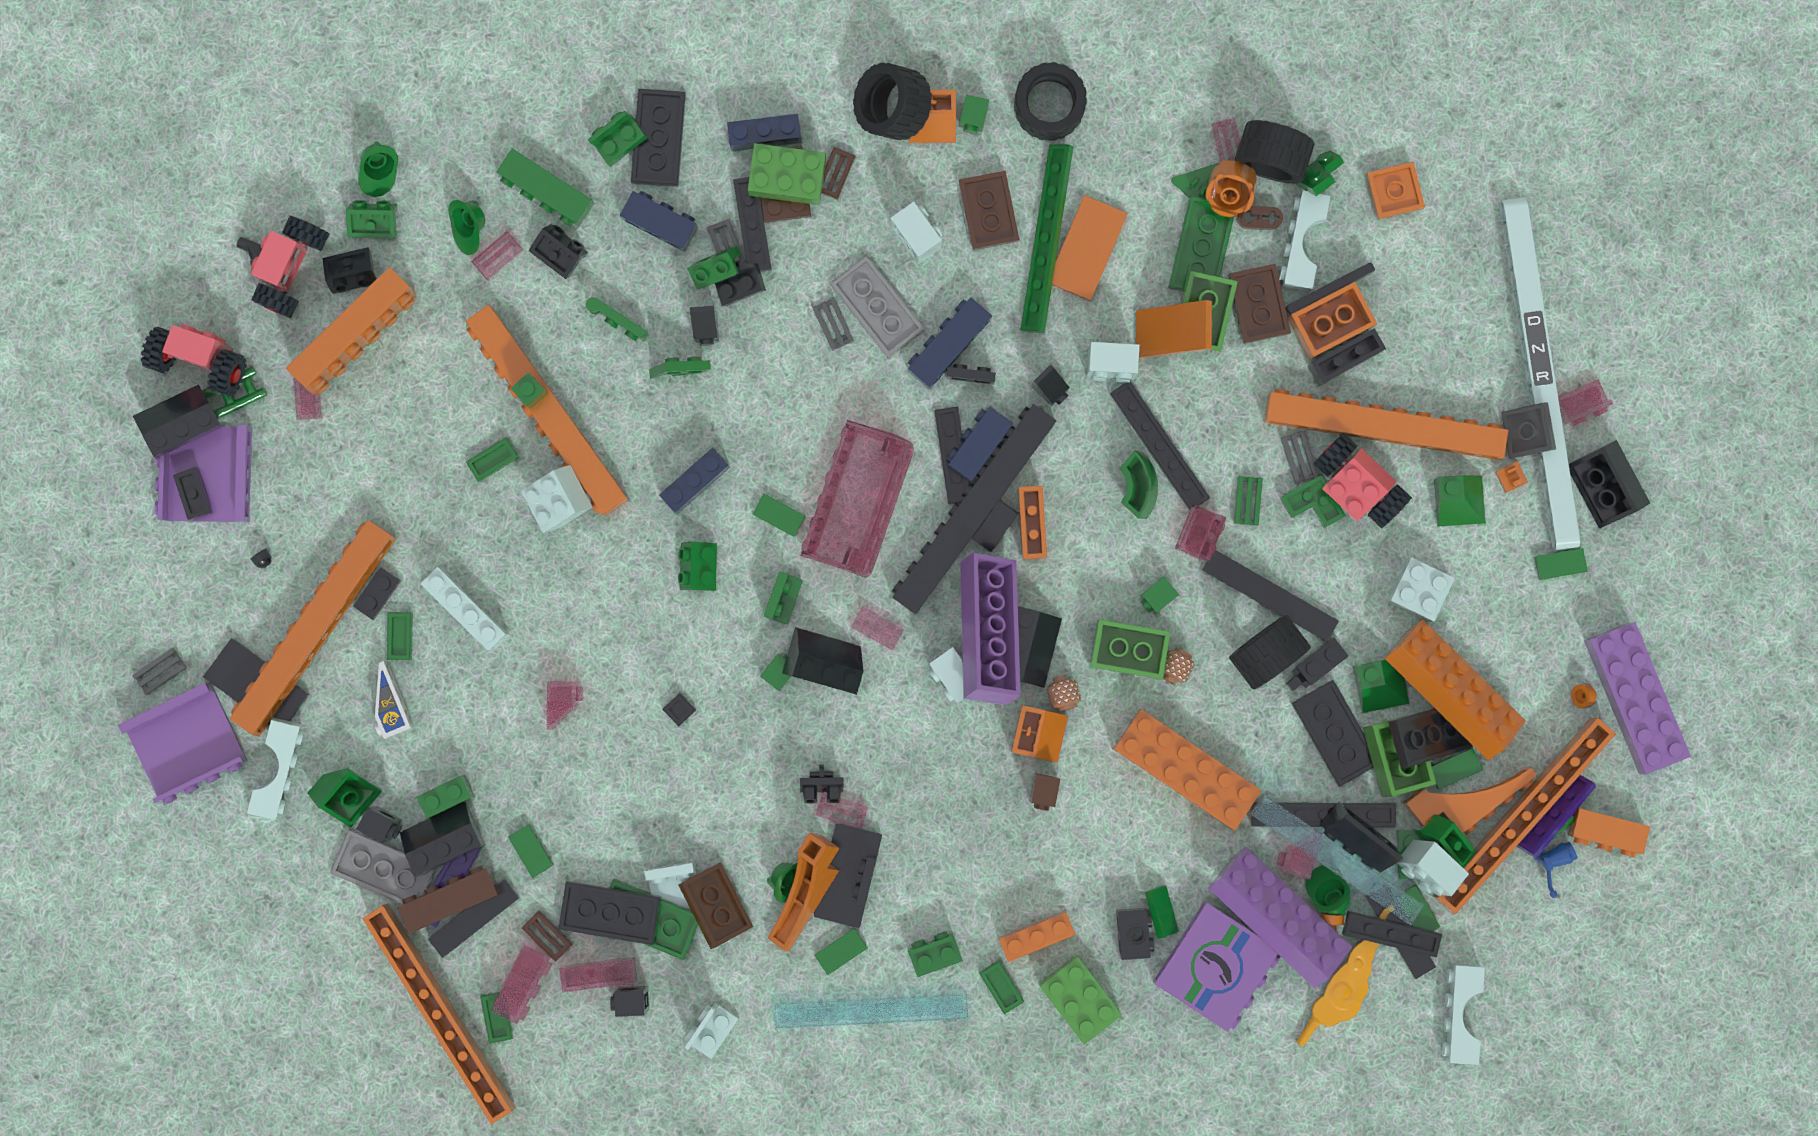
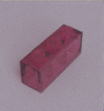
(598, 974)
(521, 984)

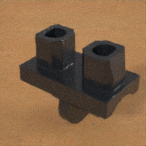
(821, 782)

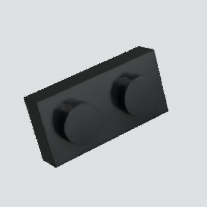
(961, 373)
(192, 493)
(377, 593)

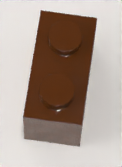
(1044, 791)

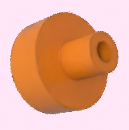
(1583, 695)
(1333, 920)

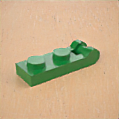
(615, 319)

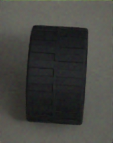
(1054, 73)
(872, 98)
(1275, 151)
(1270, 652)

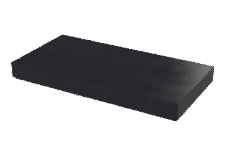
(662, 120)
(239, 667)
(1334, 732)
(1425, 738)
(609, 912)

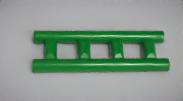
(233, 405)

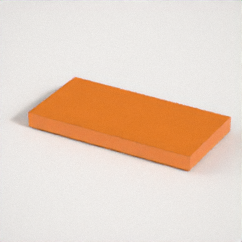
(1087, 247)
(1174, 329)

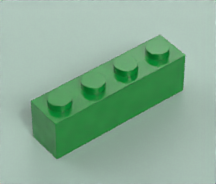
(544, 187)

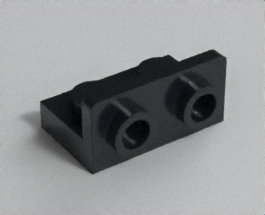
(558, 250)
(349, 270)
(742, 285)

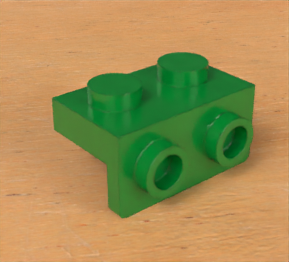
(697, 566)

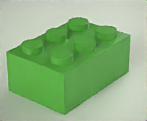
(787, 174)
(1217, 289)
(1130, 649)
(1390, 776)
(1080, 999)

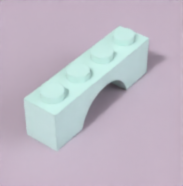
(1299, 270)
(464, 609)
(282, 738)
(1464, 983)

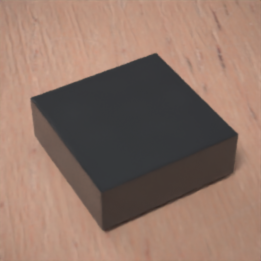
(679, 709)

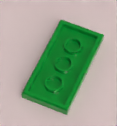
(1201, 242)
(674, 926)

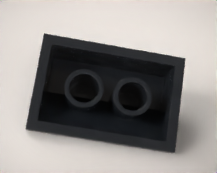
(176, 421)
(1608, 484)
(1036, 644)
(824, 661)
(1360, 838)
(441, 839)

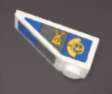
(390, 708)

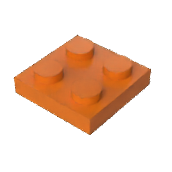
(1395, 190)

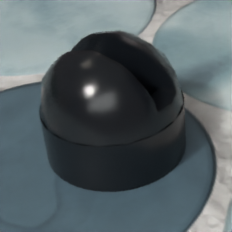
(262, 559)

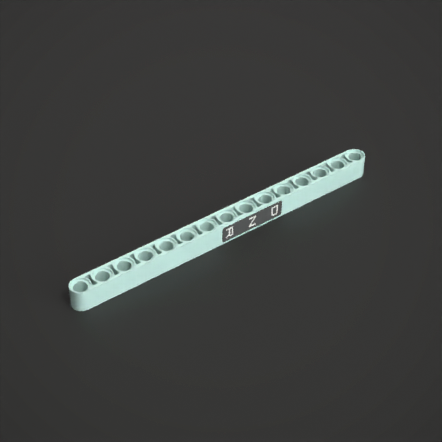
(1539, 368)

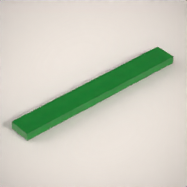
(1046, 238)

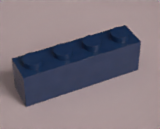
(950, 343)

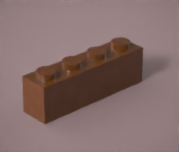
(448, 900)

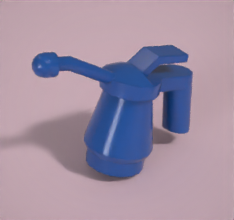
(1558, 856)

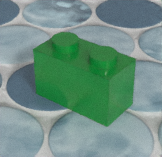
(445, 796)
(1449, 838)

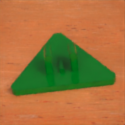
(1194, 182)

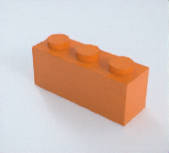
(1032, 523)
(1609, 832)
(1036, 936)

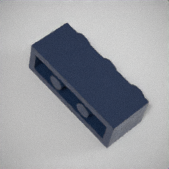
(766, 131)
(659, 220)
(978, 443)
(694, 481)

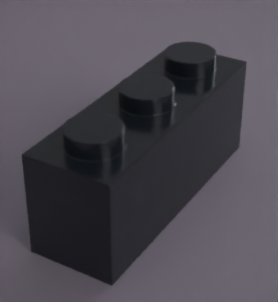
(1346, 357)

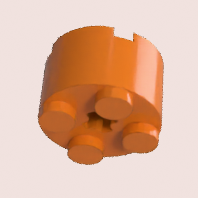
(1231, 188)

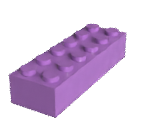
(990, 629)
(1637, 698)
(1280, 917)

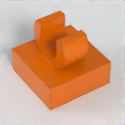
(1511, 477)

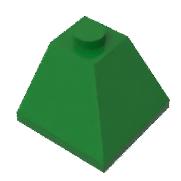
(1459, 500)
(1379, 686)
(344, 795)

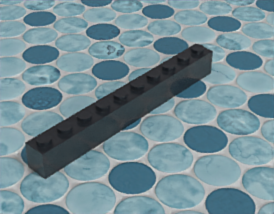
(974, 508)

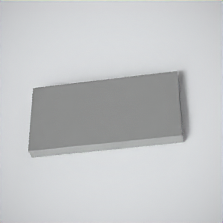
(877, 306)
(378, 868)

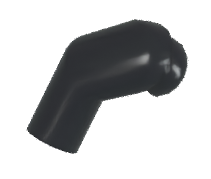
(253, 248)

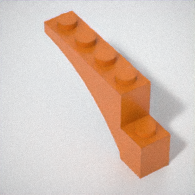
(1467, 807)
(809, 886)

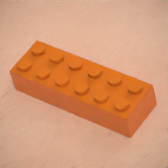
(352, 332)
(1455, 689)
(1187, 769)

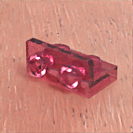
(1582, 402)
(1200, 533)

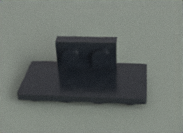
(856, 862)

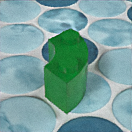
(1141, 485)

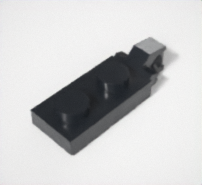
(1317, 664)

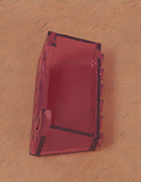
(858, 499)

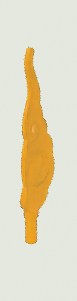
(1344, 990)

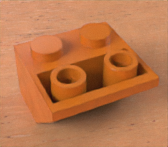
(941, 120)
(1039, 733)

